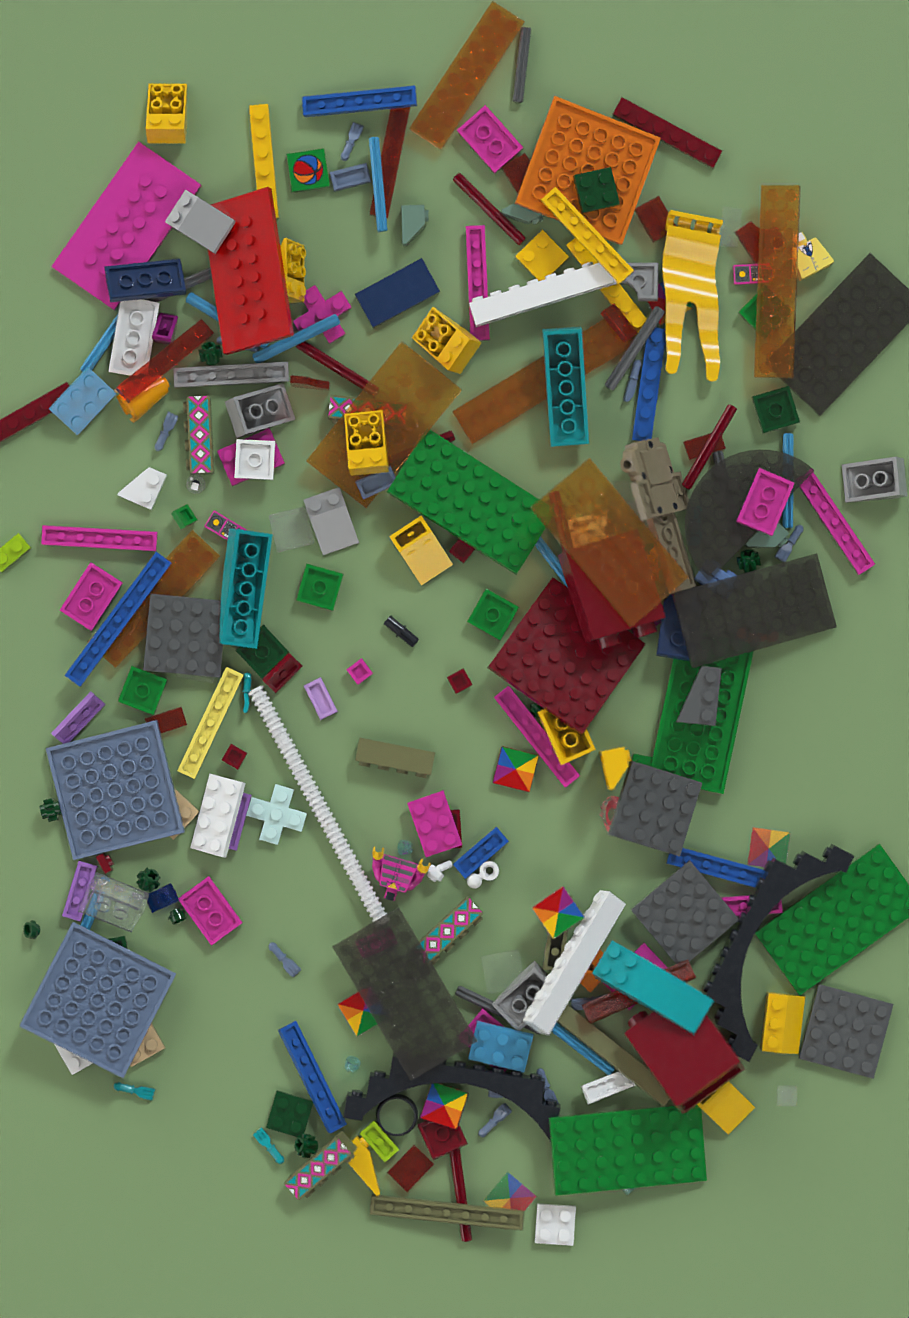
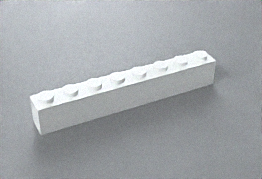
(539, 294)
(573, 962)

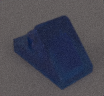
(162, 898)

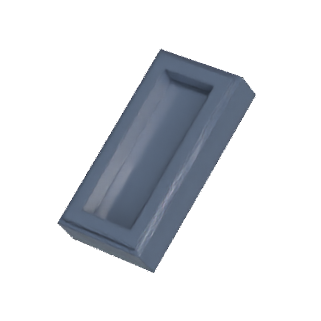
(350, 177)
(375, 483)

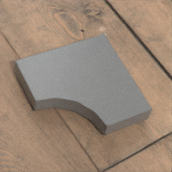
(644, 280)

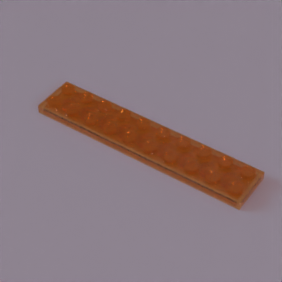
(777, 281)
(528, 386)

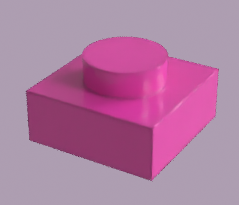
(359, 671)

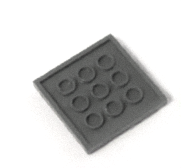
(183, 636)
(655, 808)
(684, 914)
(846, 1031)

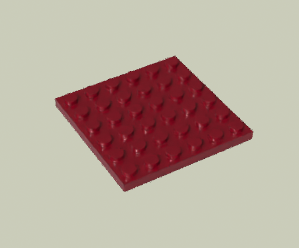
(556, 667)

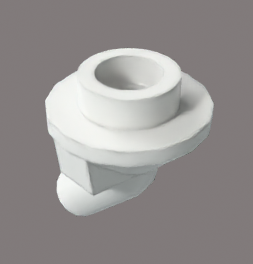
(435, 872)

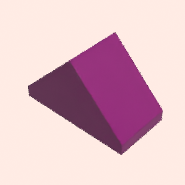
(165, 328)

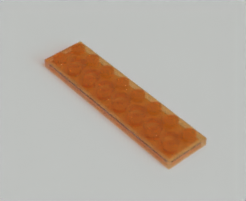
(466, 75)
(189, 563)

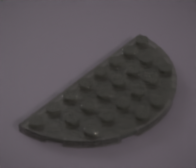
(718, 500)

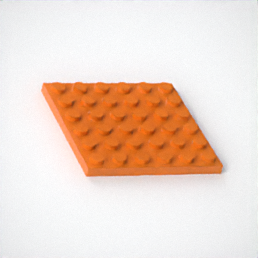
(584, 141)

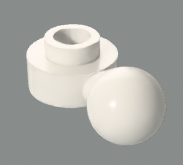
(475, 880)

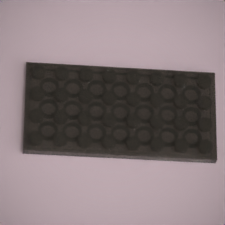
(847, 333)
(754, 610)
(404, 993)

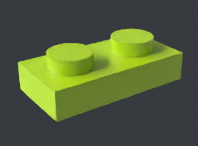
(12, 551)
(379, 1141)

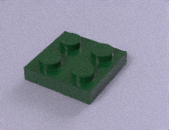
(596, 190)
(775, 409)
(266, 656)
(289, 1114)

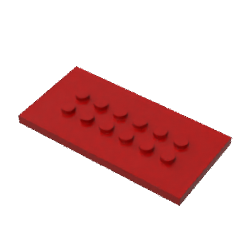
(250, 275)

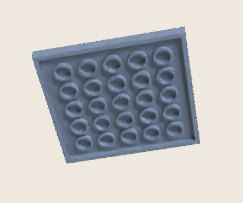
(115, 790)
(97, 999)

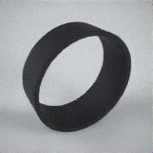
(402, 1097)

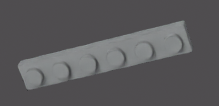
(231, 374)

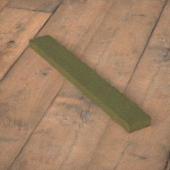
(613, 1054)
(447, 1212)

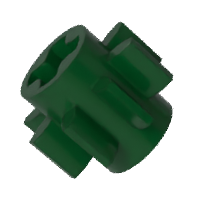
(210, 353)
(748, 561)
(50, 809)
(148, 880)
(306, 1145)

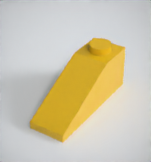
(363, 1164)

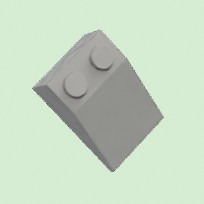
(200, 221)
(259, 410)
(874, 480)
(331, 521)
(520, 995)

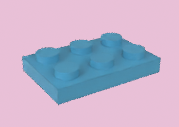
(82, 401)
(501, 1046)

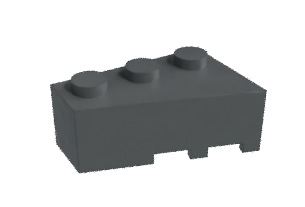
(702, 698)

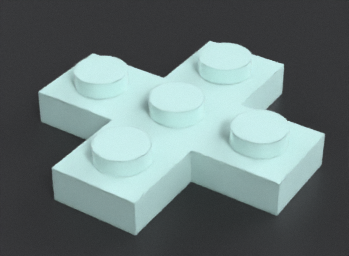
(276, 814)

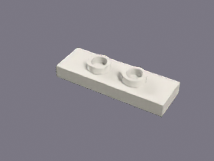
(605, 1087)

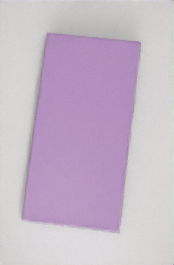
(320, 698)

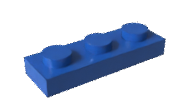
(480, 852)

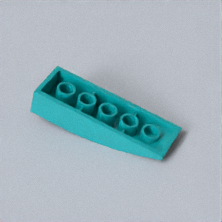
(565, 386)
(244, 587)
(652, 987)

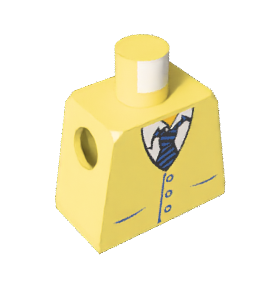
(811, 257)

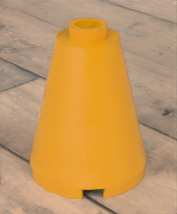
(145, 400)

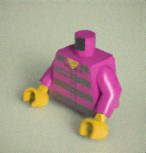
(396, 873)

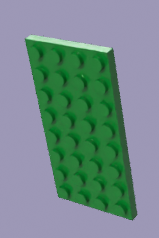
(469, 501)
(697, 749)
(837, 920)
(627, 1149)

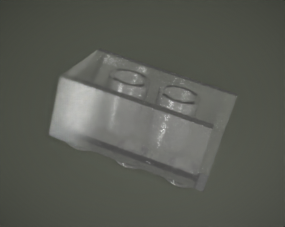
(113, 902)

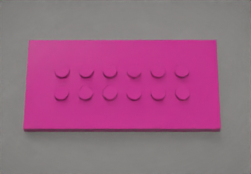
(125, 221)

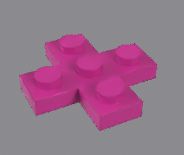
(320, 309)

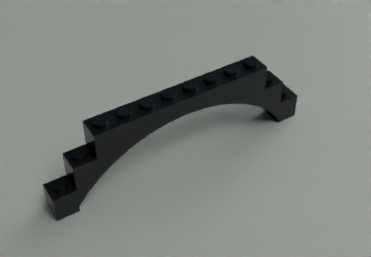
(771, 889)
(521, 1089)

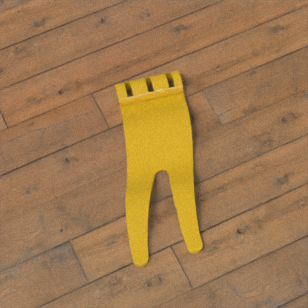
(690, 277)

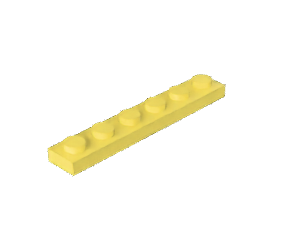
(210, 723)

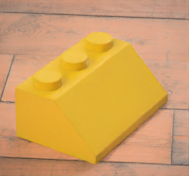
(564, 740)
(614, 765)
(782, 1023)

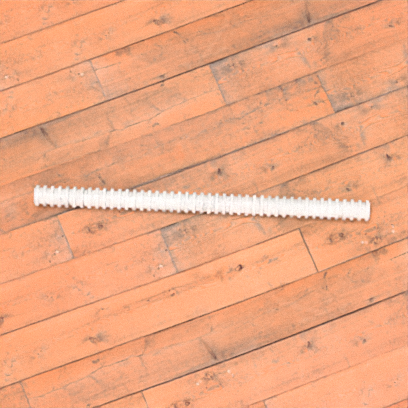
(317, 803)

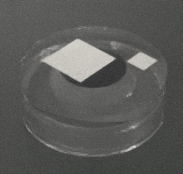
(195, 484)

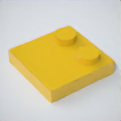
(541, 256)

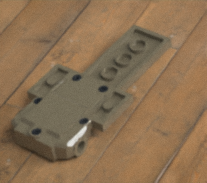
(658, 497)

